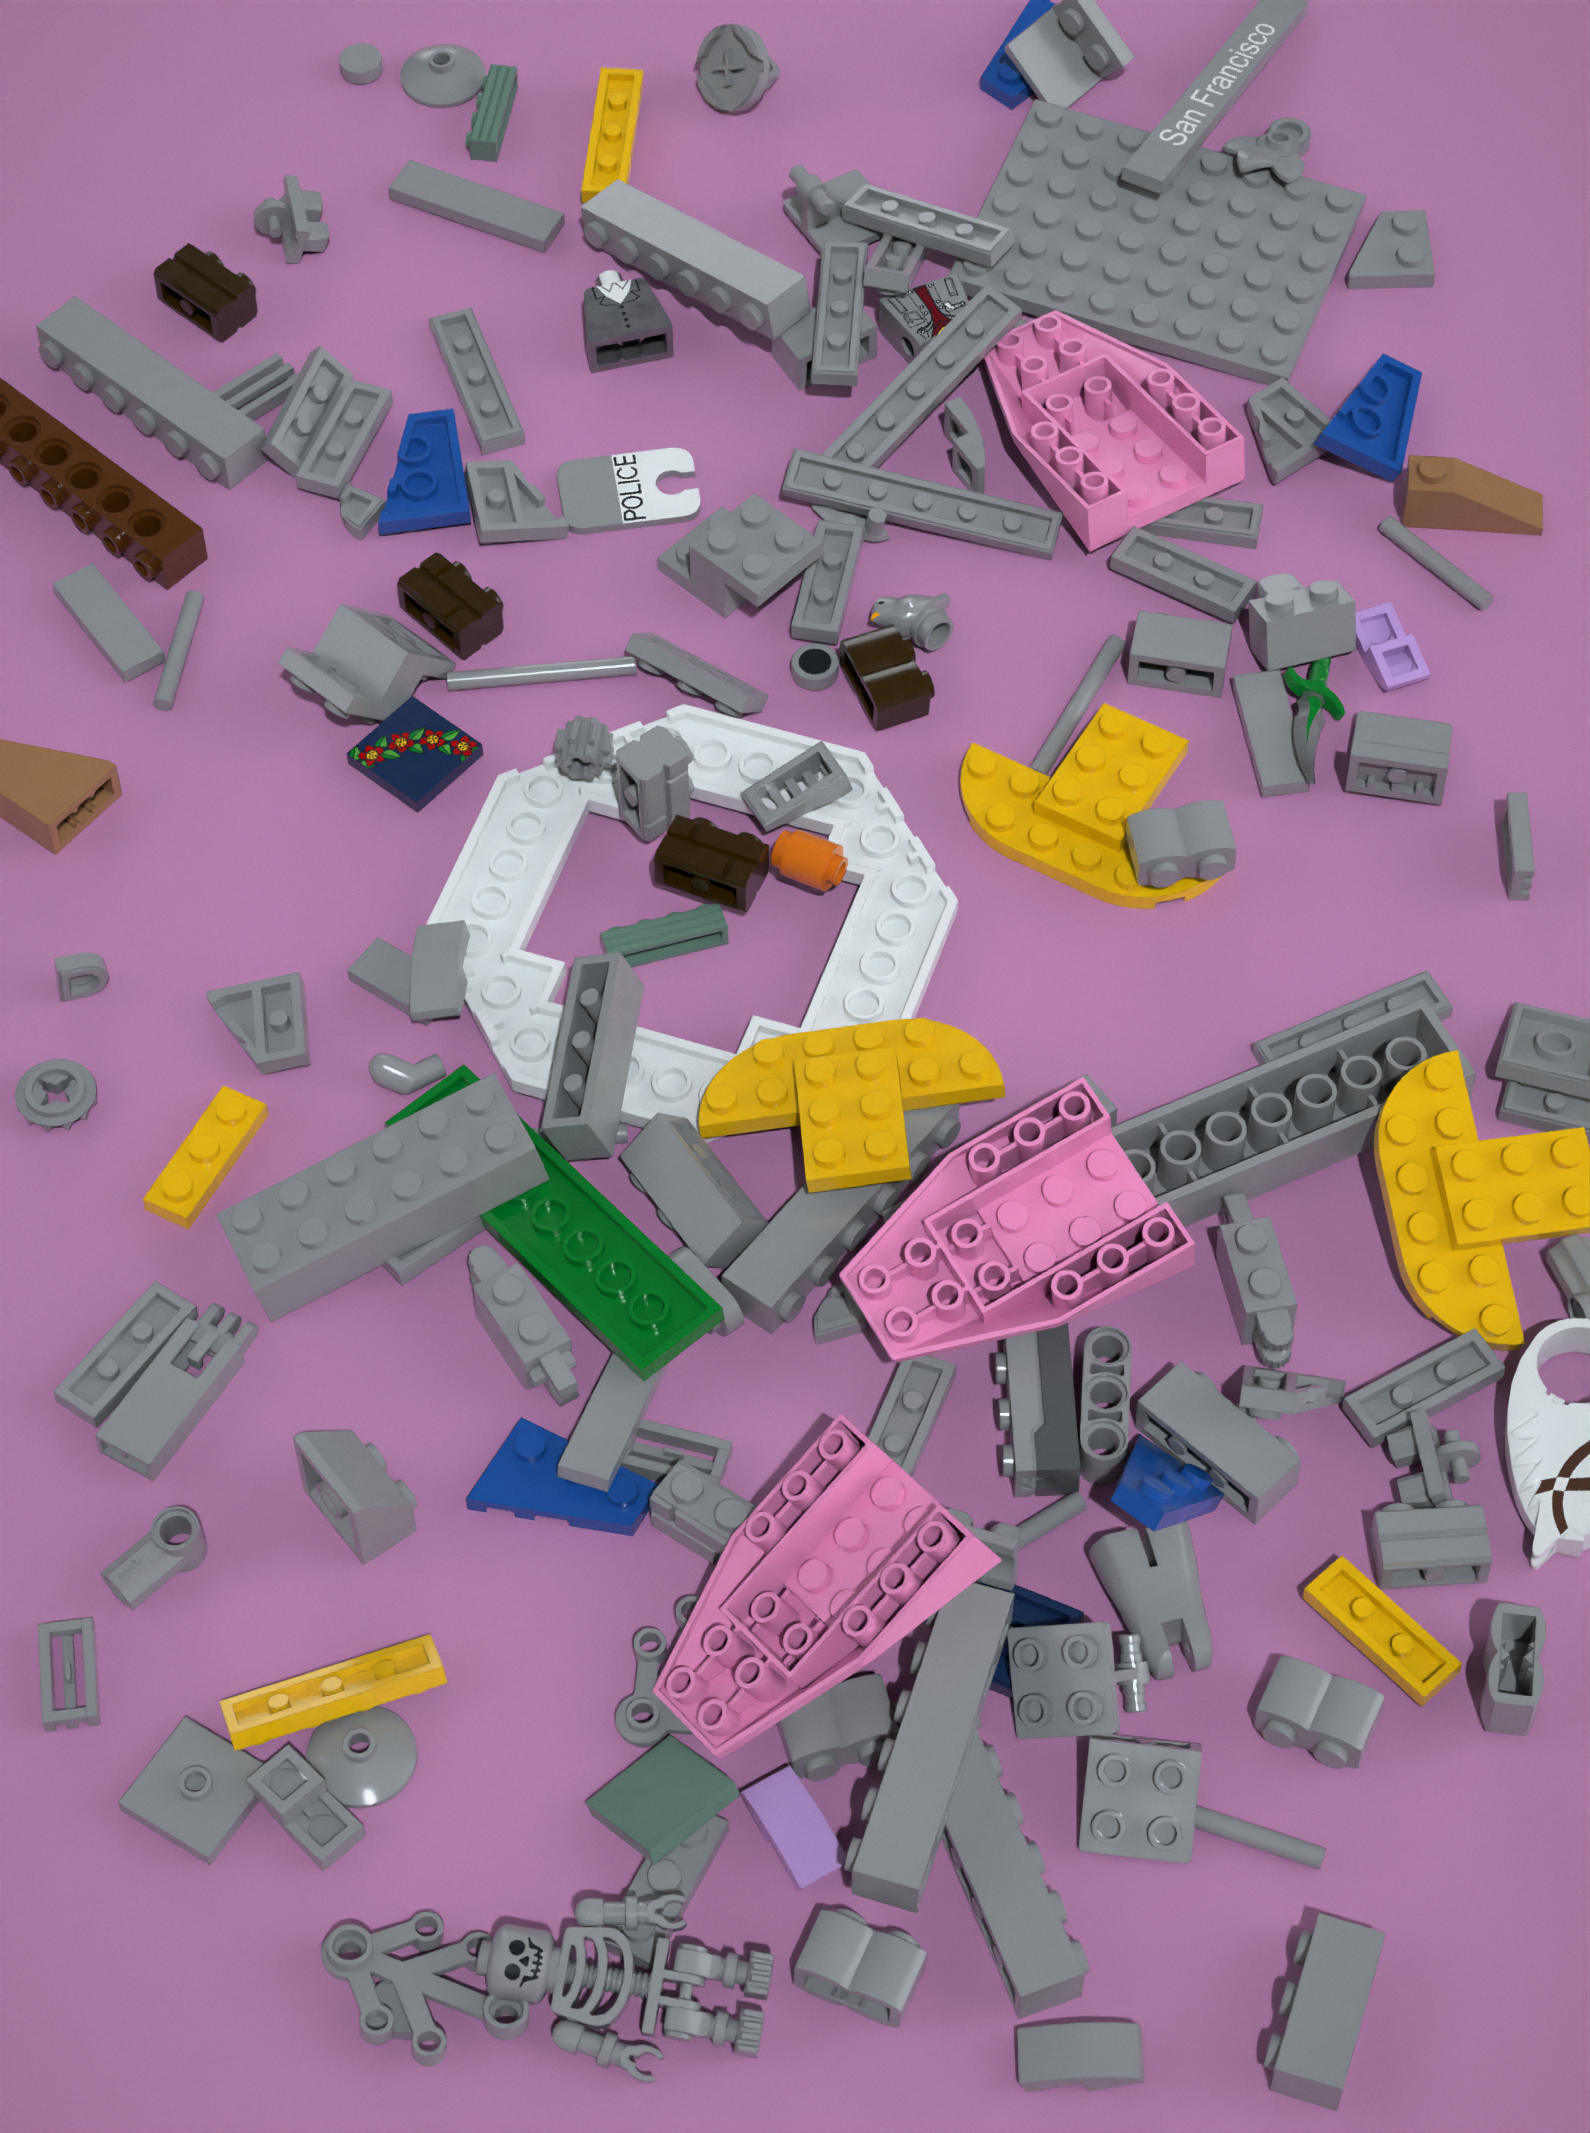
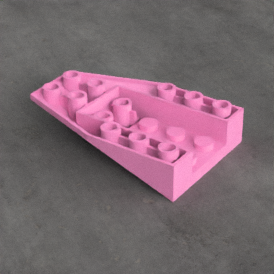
(1109, 427)
(1017, 1235)
(815, 1589)

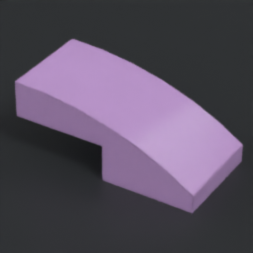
(1387, 650)
(794, 1827)

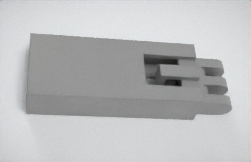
(167, 1399)

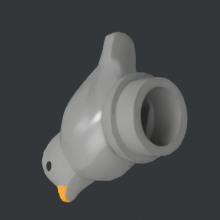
(917, 617)

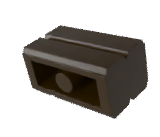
(206, 292)
(451, 605)
(712, 862)

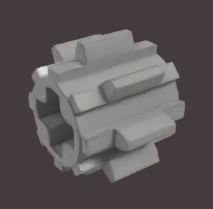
(584, 748)

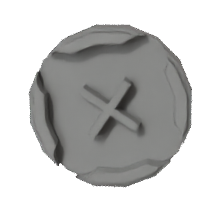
(734, 68)

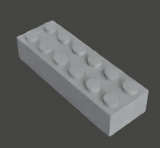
(382, 1197)

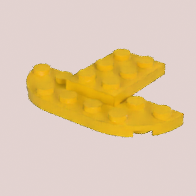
(1078, 818)
(850, 1093)
(1464, 1197)

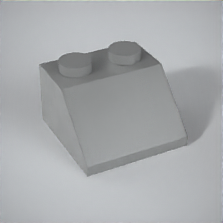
(355, 1491)

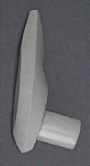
(873, 524)

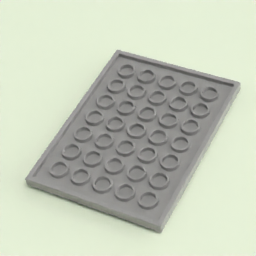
(1206, 272)

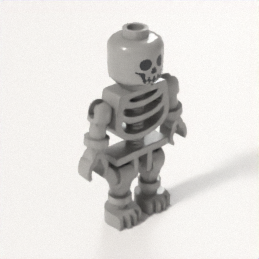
(527, 1965)

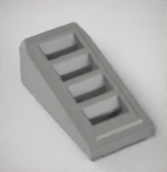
(802, 767)

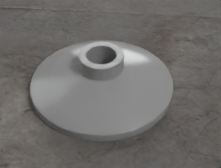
(442, 75)
(369, 1776)

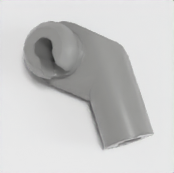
(404, 1076)

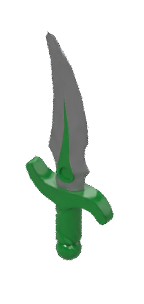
(1310, 719)

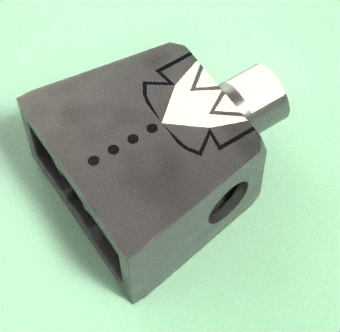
(625, 323)

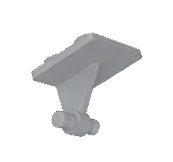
(819, 206)
(1069, 1679)

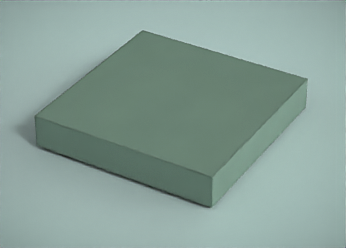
(662, 1799)

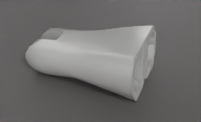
(1157, 1593)

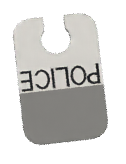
(623, 491)

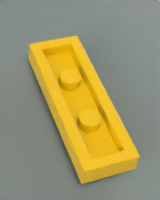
(205, 1157)
(1382, 1630)

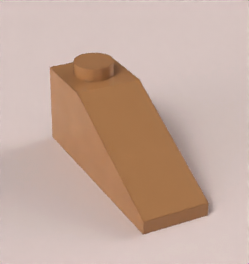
(1467, 498)

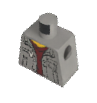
(917, 317)

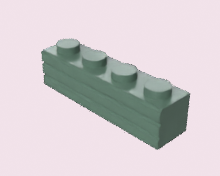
(493, 113)
(668, 936)

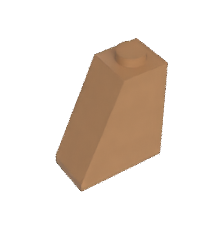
(53, 792)

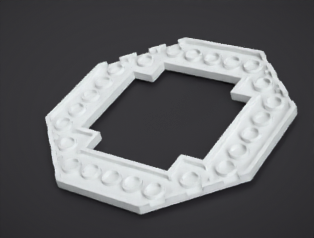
(527, 836)

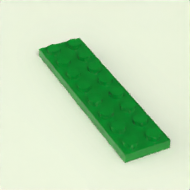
(594, 1257)

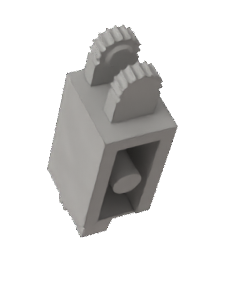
(1256, 1281)
(522, 1325)

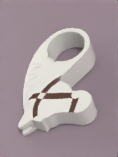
(1550, 1448)

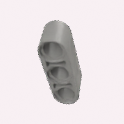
(1109, 1384)

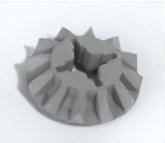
(55, 1077)

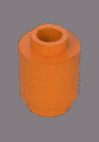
(809, 859)

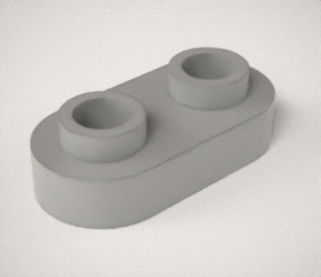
(710, 1284)

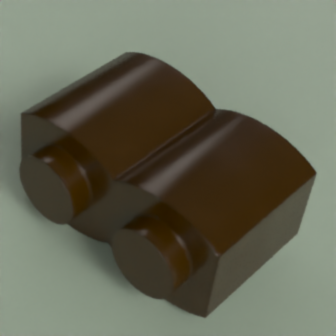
(885, 677)

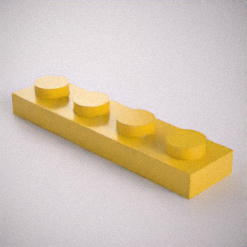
(612, 129)
(333, 1692)

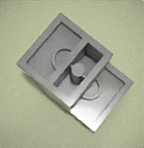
(740, 556)
(365, 664)

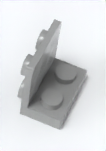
(1068, 51)
(1399, 757)
(1140, 1797)

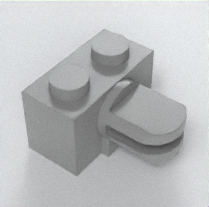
(1300, 622)

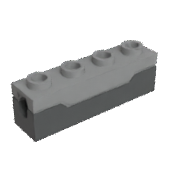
(1039, 1413)

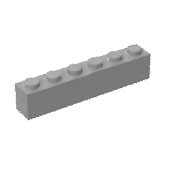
(696, 259)
(152, 393)
(820, 1227)
(930, 1748)
(1007, 1890)

